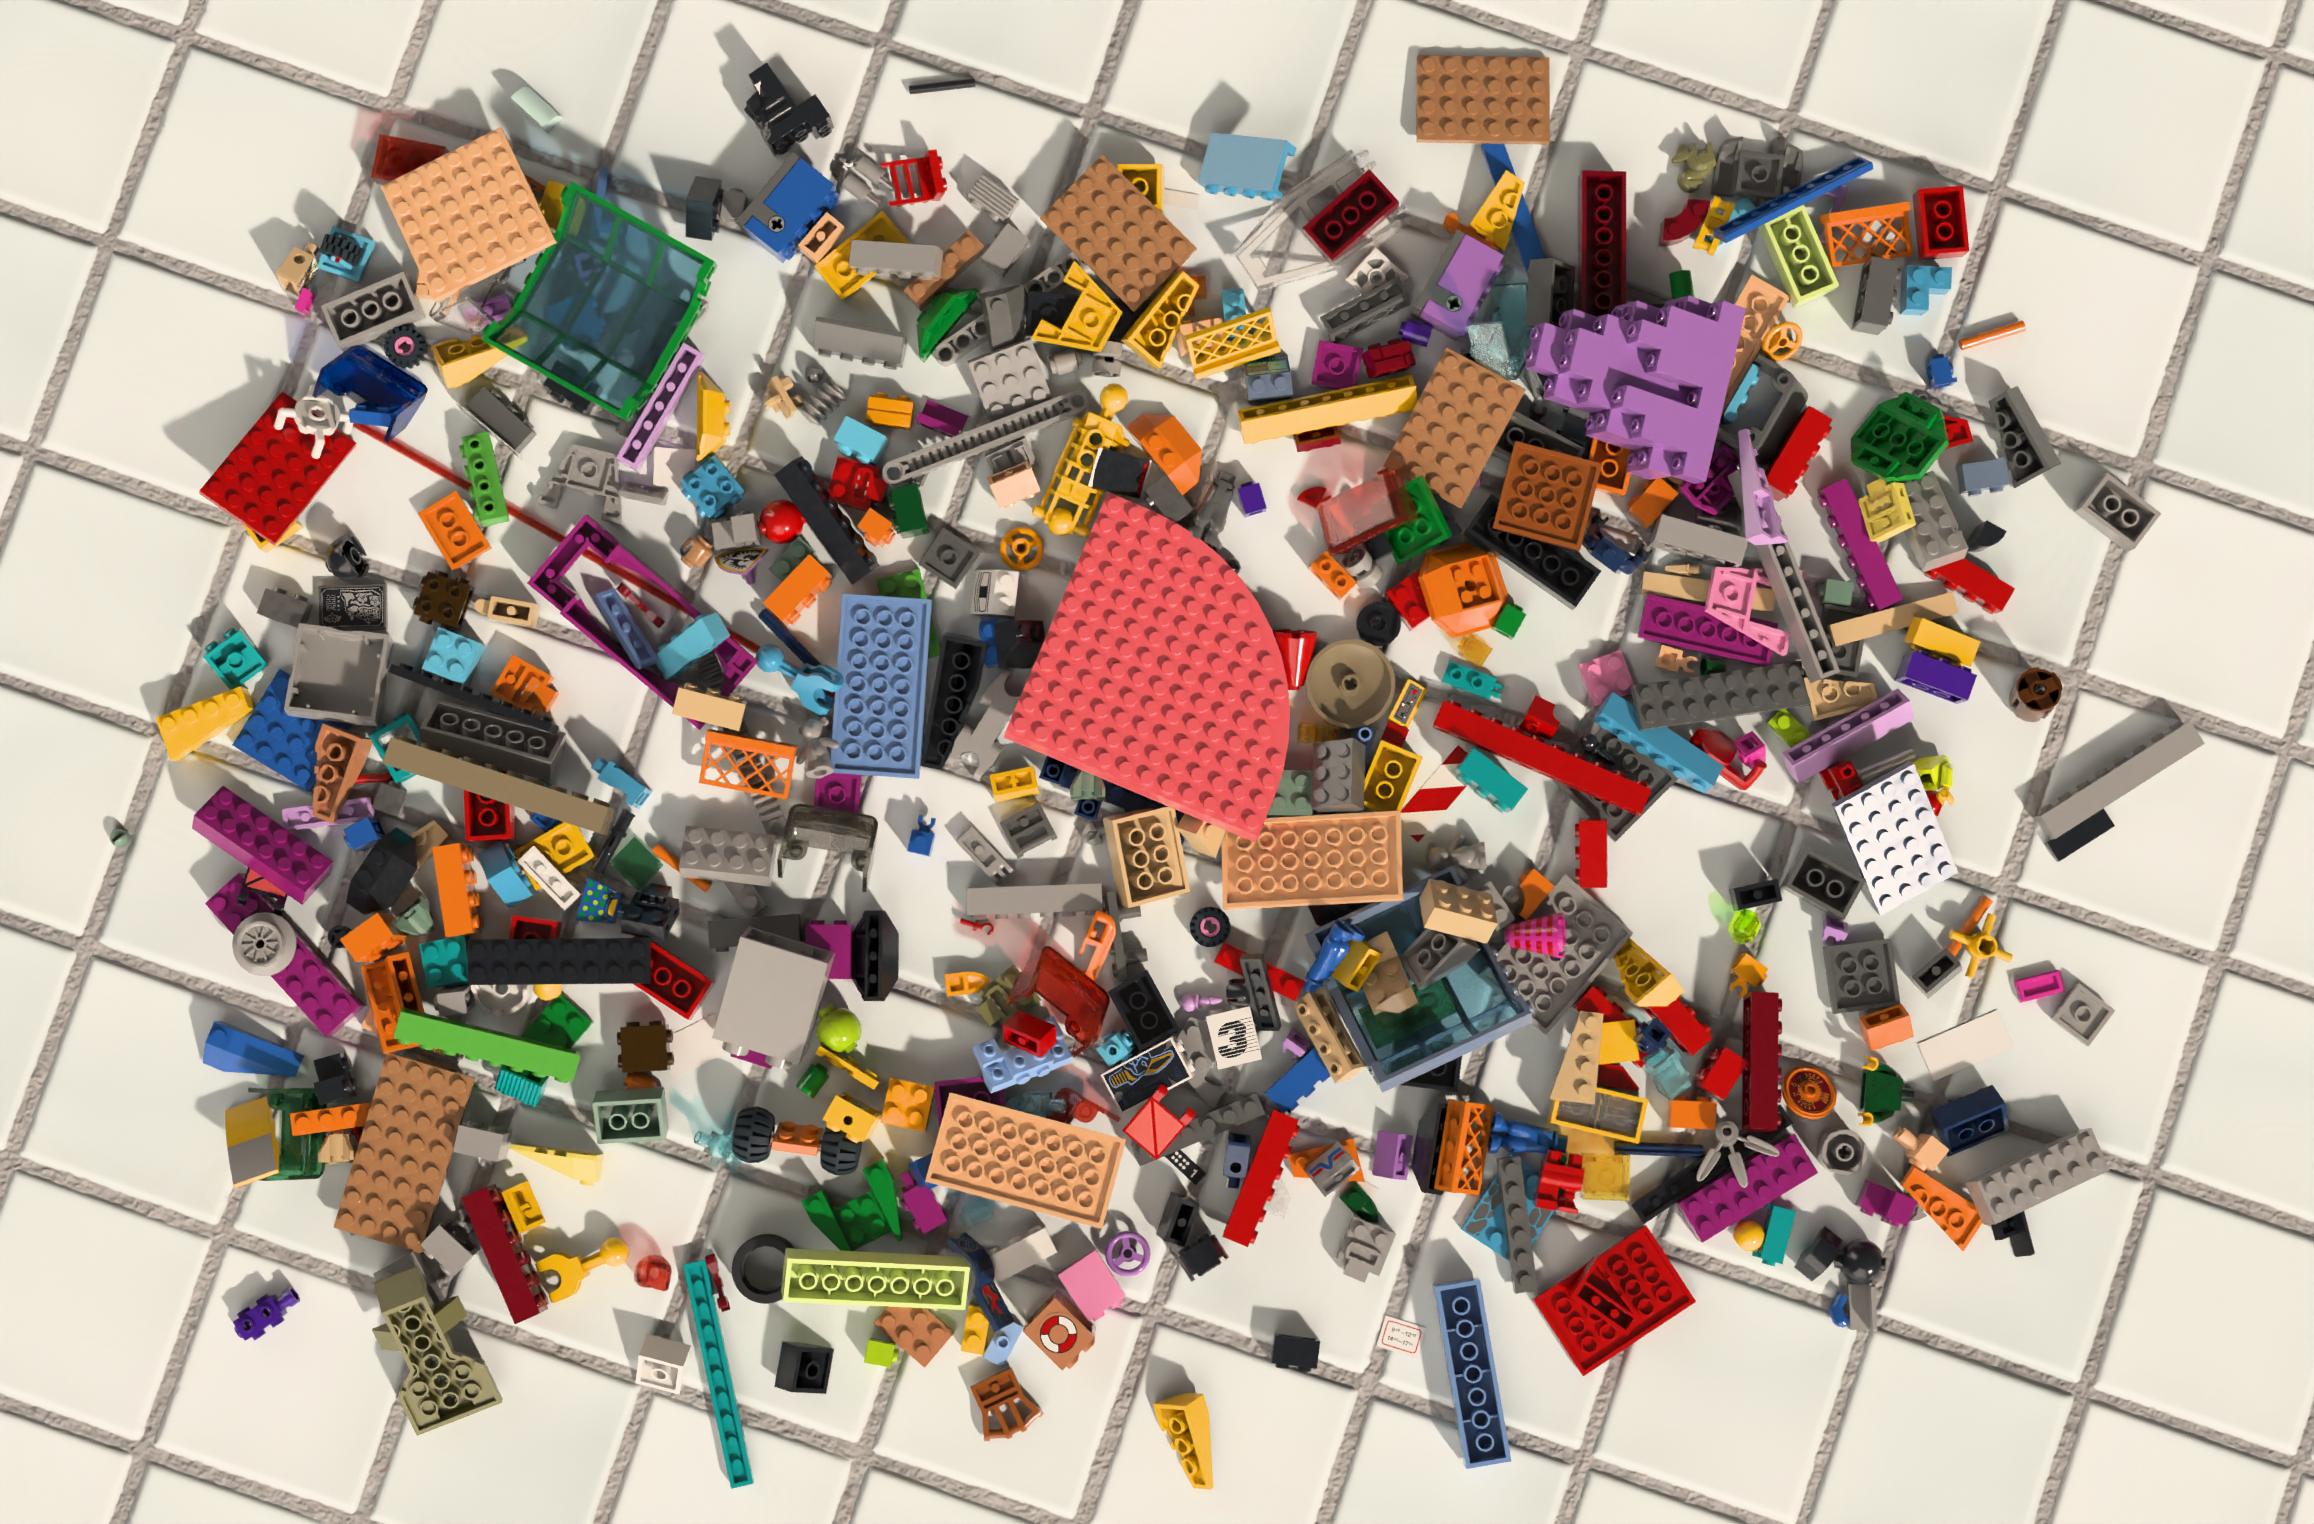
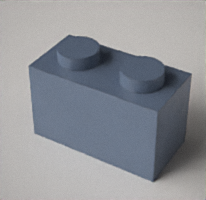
(1983, 476)

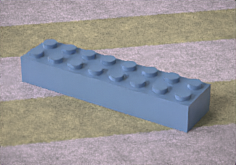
(1471, 1373)

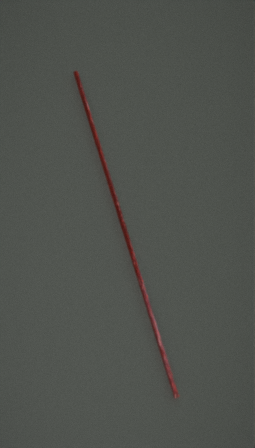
(548, 532)

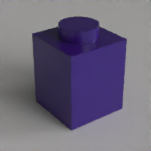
(1251, 499)

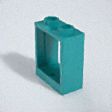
(383, 730)

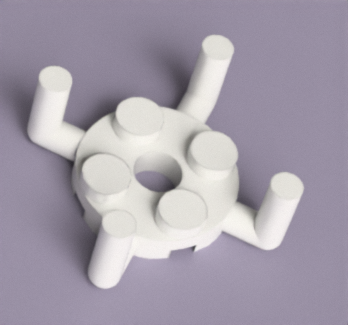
(314, 425)

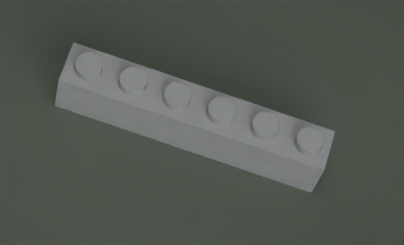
(1034, 899)

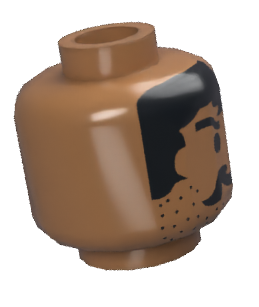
(696, 551)

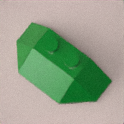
(942, 318)

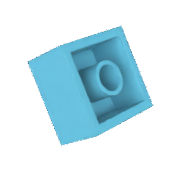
(860, 441)
(453, 657)

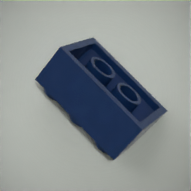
(1970, 1120)

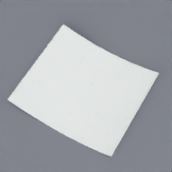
(672, 465)

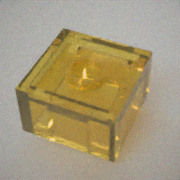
(1605, 1176)

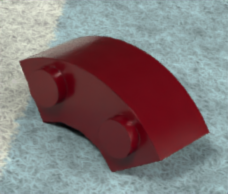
(1682, 226)

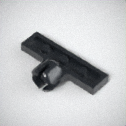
(1255, 992)

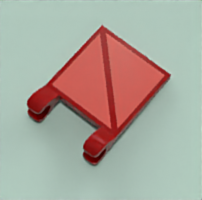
(1155, 1125)

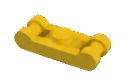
(1711, 222)

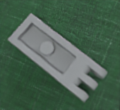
(983, 854)

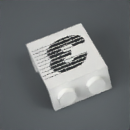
(1233, 1036)

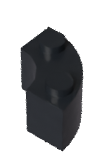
(1573, 426)

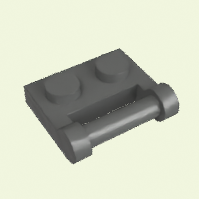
(1024, 823)

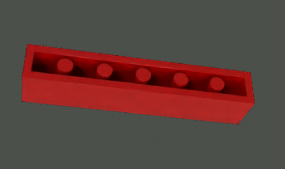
(1260, 1178)

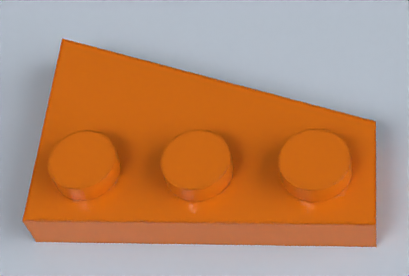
(1302, 1159)

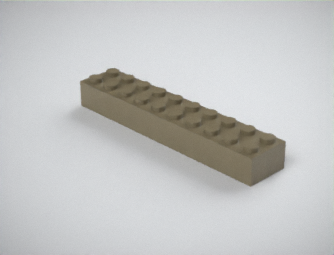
(494, 784)

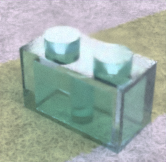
(1667, 1072)

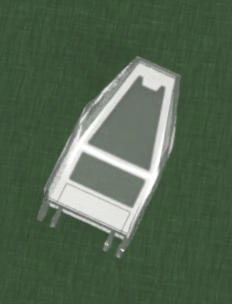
(1280, 252)

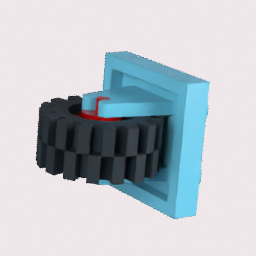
(345, 254)

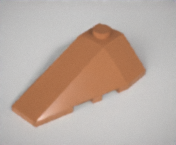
(339, 763)

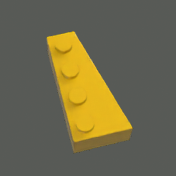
(199, 722)

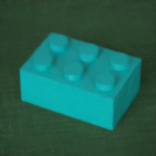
(1490, 781)

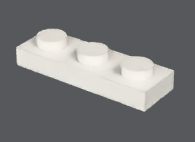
(549, 877)

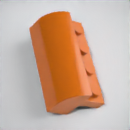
(388, 988)

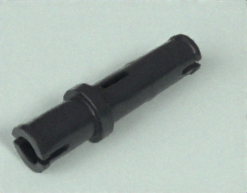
(617, 832)

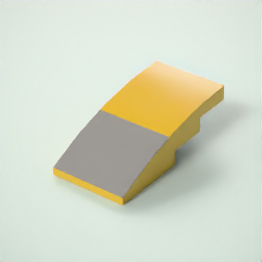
(251, 1142)

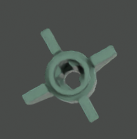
(1087, 787)
(416, 918)

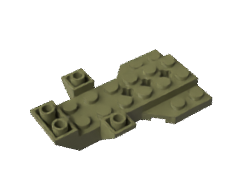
(422, 1331)

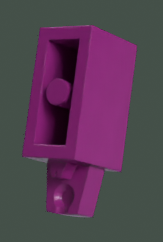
(923, 1205)

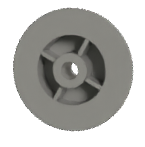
(278, 944)

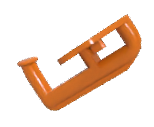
(1102, 944)

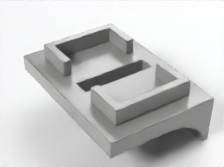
(1020, 452)

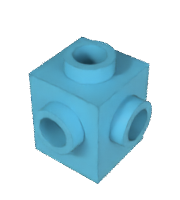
(1116, 1047)

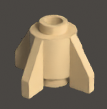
(337, 1148)

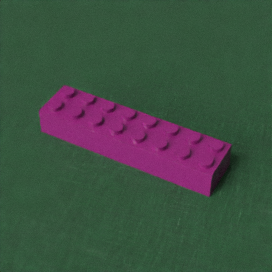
(307, 977)

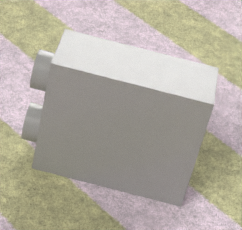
(772, 997)

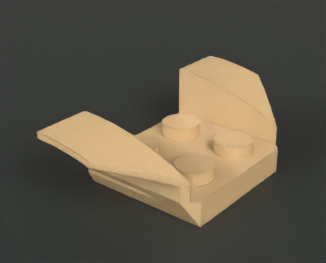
(1388, 984)

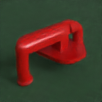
(1723, 751)

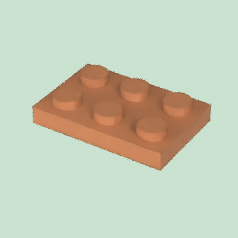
(915, 1331)

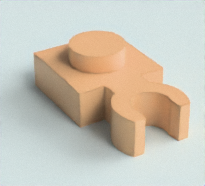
(1671, 660)

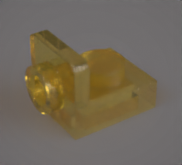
(1474, 650)

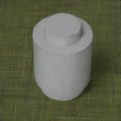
(1065, 361)

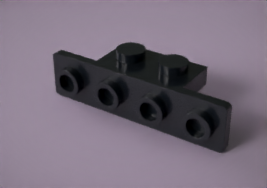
(2018, 1231)

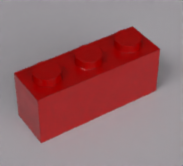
(1592, 853)

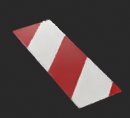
(1433, 797)

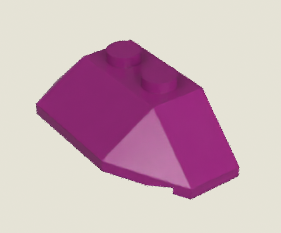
(1717, 490)

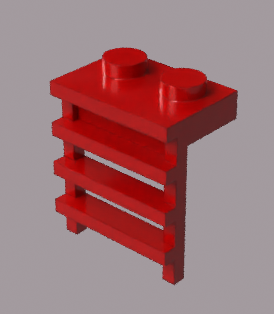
(929, 177)

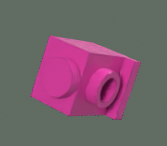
(1747, 751)

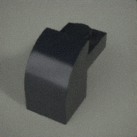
(1819, 1255)

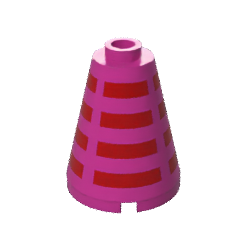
(1539, 935)

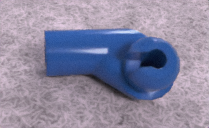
(1836, 1311)

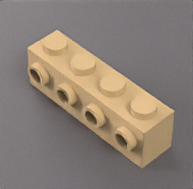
(1329, 1036)

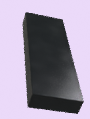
(2080, 835)

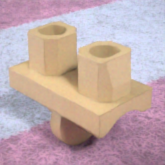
(780, 399)

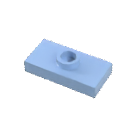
(1003, 1343)

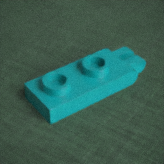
(1471, 681)

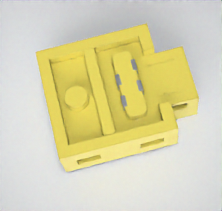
(1886, 510)

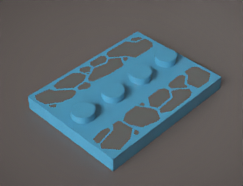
(1487, 1217)

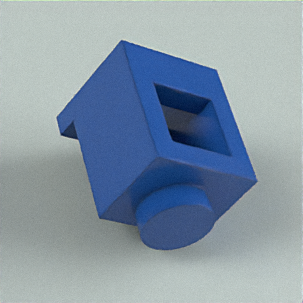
(1940, 372)

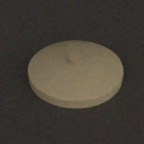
(1350, 684)

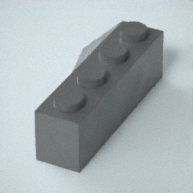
(2022, 437)

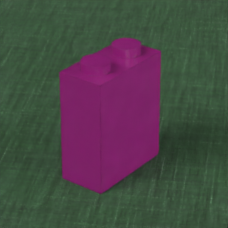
(835, 939)

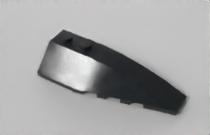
(953, 694)

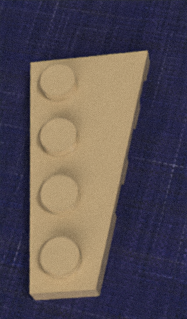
(1580, 1063)

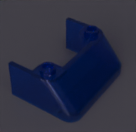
(375, 381)

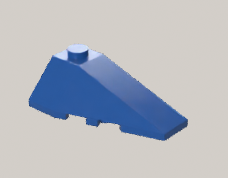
(243, 1052)

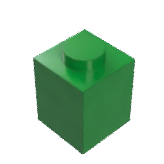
(1509, 620)

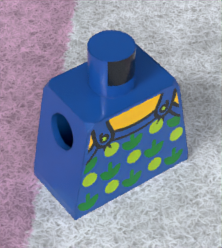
(600, 903)

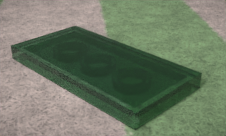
(1434, 1004)

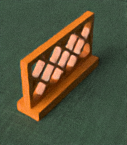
(1867, 215)
(750, 744)
(1455, 1145)

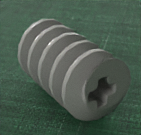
(822, 402)

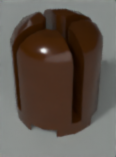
(2035, 694)

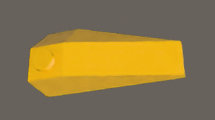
(1188, 1426)

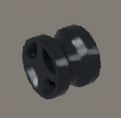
(336, 934)

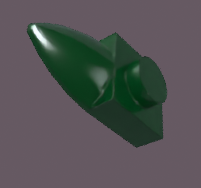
(1360, 1203)

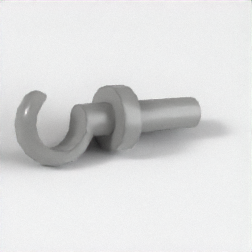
(1933, 402)

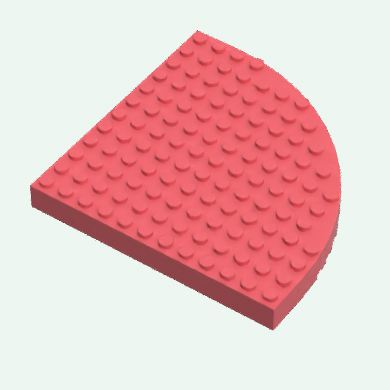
(1161, 675)

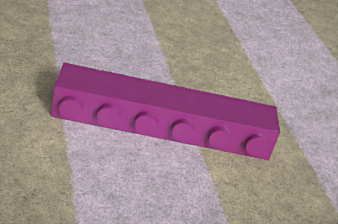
(1862, 554)

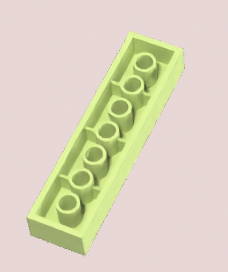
(875, 1279)

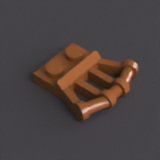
(997, 1391)

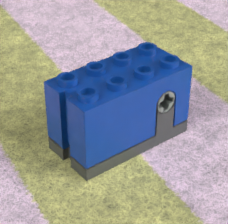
(788, 207)

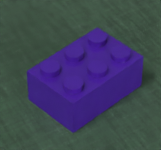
(1936, 676)

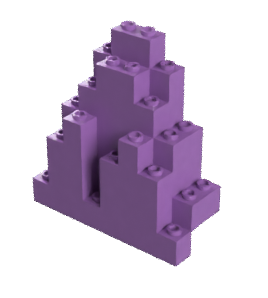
(1645, 378)

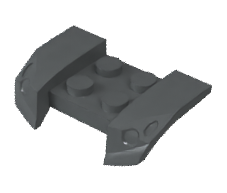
(1755, 172)

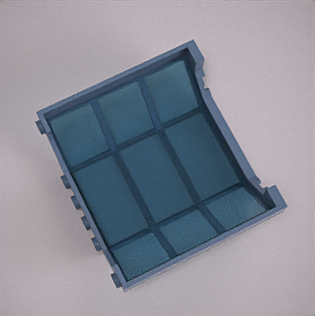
(1478, 988)

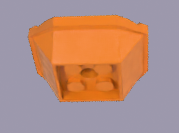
(1449, 602)

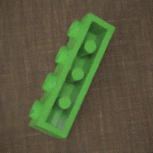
(485, 479)

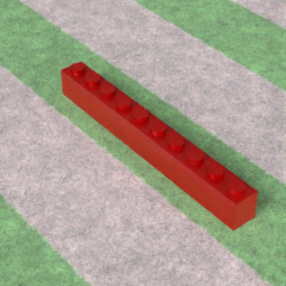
(1542, 758)

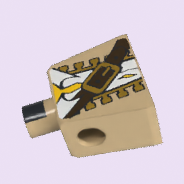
(298, 269)

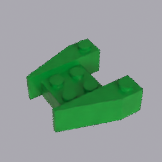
(861, 1218)

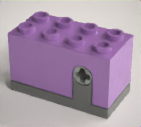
(1458, 282)

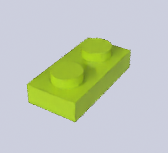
(1788, 728)

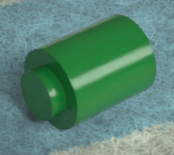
(1681, 284)
(813, 1079)

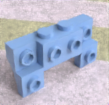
(1018, 1066)

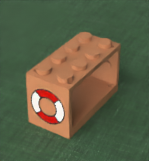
(1060, 1330)

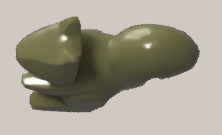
(1699, 165)

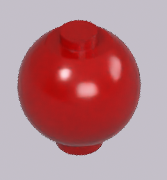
(781, 521)

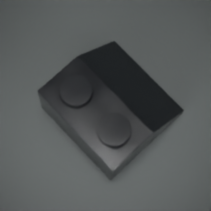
(1018, 643)
(804, 1367)

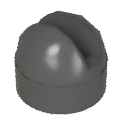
(813, 375)

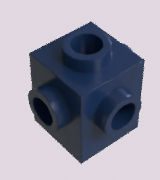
(1651, 1036)

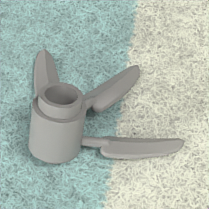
(1735, 1157)

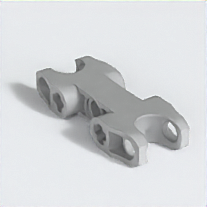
(983, 738)

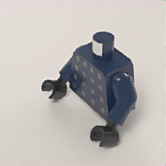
(1611, 553)

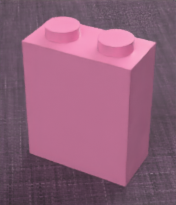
(1092, 1285)

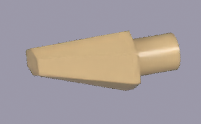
(1684, 569)

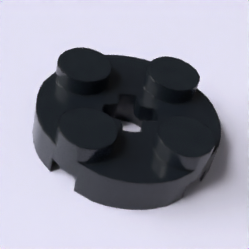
(1387, 615)

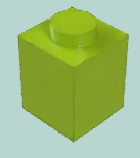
(881, 1352)

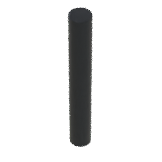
(942, 86)

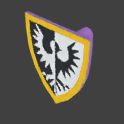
(741, 562)

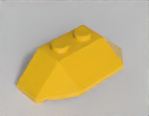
(711, 418)

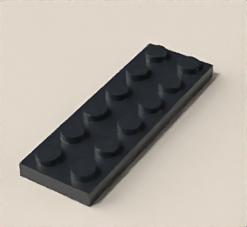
(1057, 307)

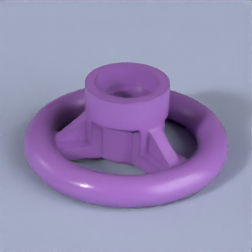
(1144, 1259)

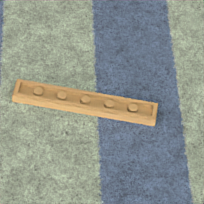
(1696, 590)
(1891, 619)

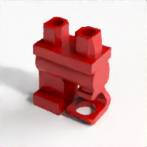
(1843, 776)
(1558, 1175)

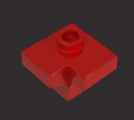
(1539, 719)

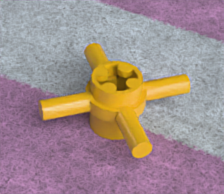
(1984, 939)

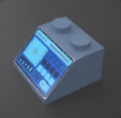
(1268, 379)

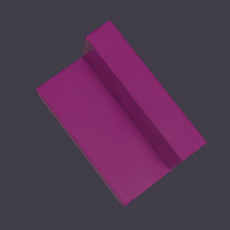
(942, 419)

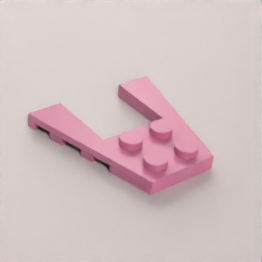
(1731, 601)

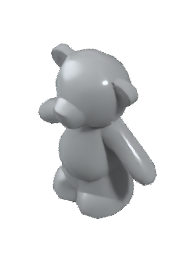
(815, 750)
(1458, 857)

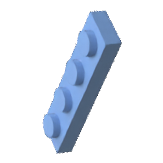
(625, 628)

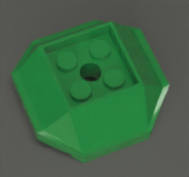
(1900, 439)

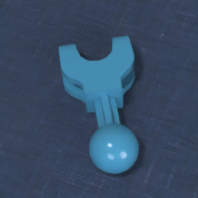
(807, 681)

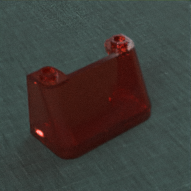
(1365, 511)

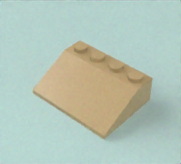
(1146, 855)

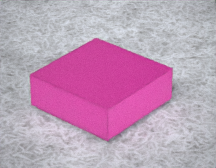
(305, 301)

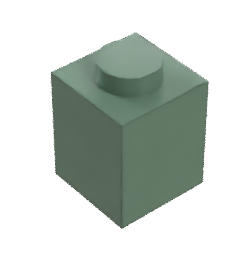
(1835, 592)

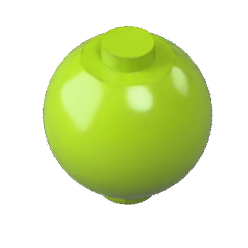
(838, 1029)

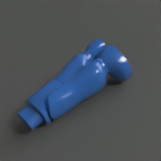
(1332, 952)
(1523, 1137)

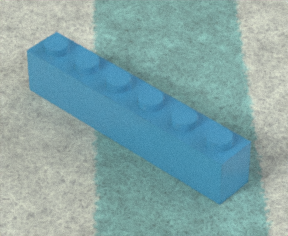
(1659, 744)

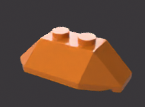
(1169, 448)

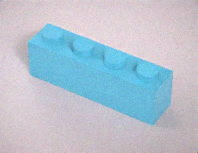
(691, 645)

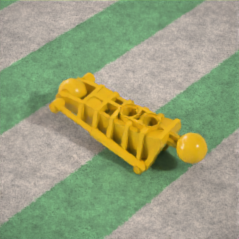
(1061, 520)

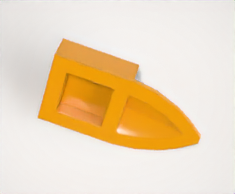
(964, 983)

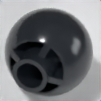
(1860, 1261)

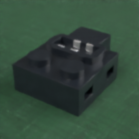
(651, 913)

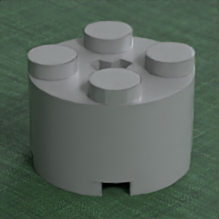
(1841, 1163)

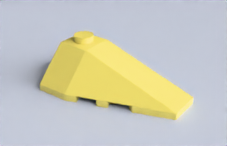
(572, 1163)

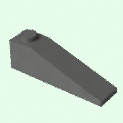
(1004, 315)

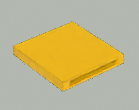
(1618, 1043)

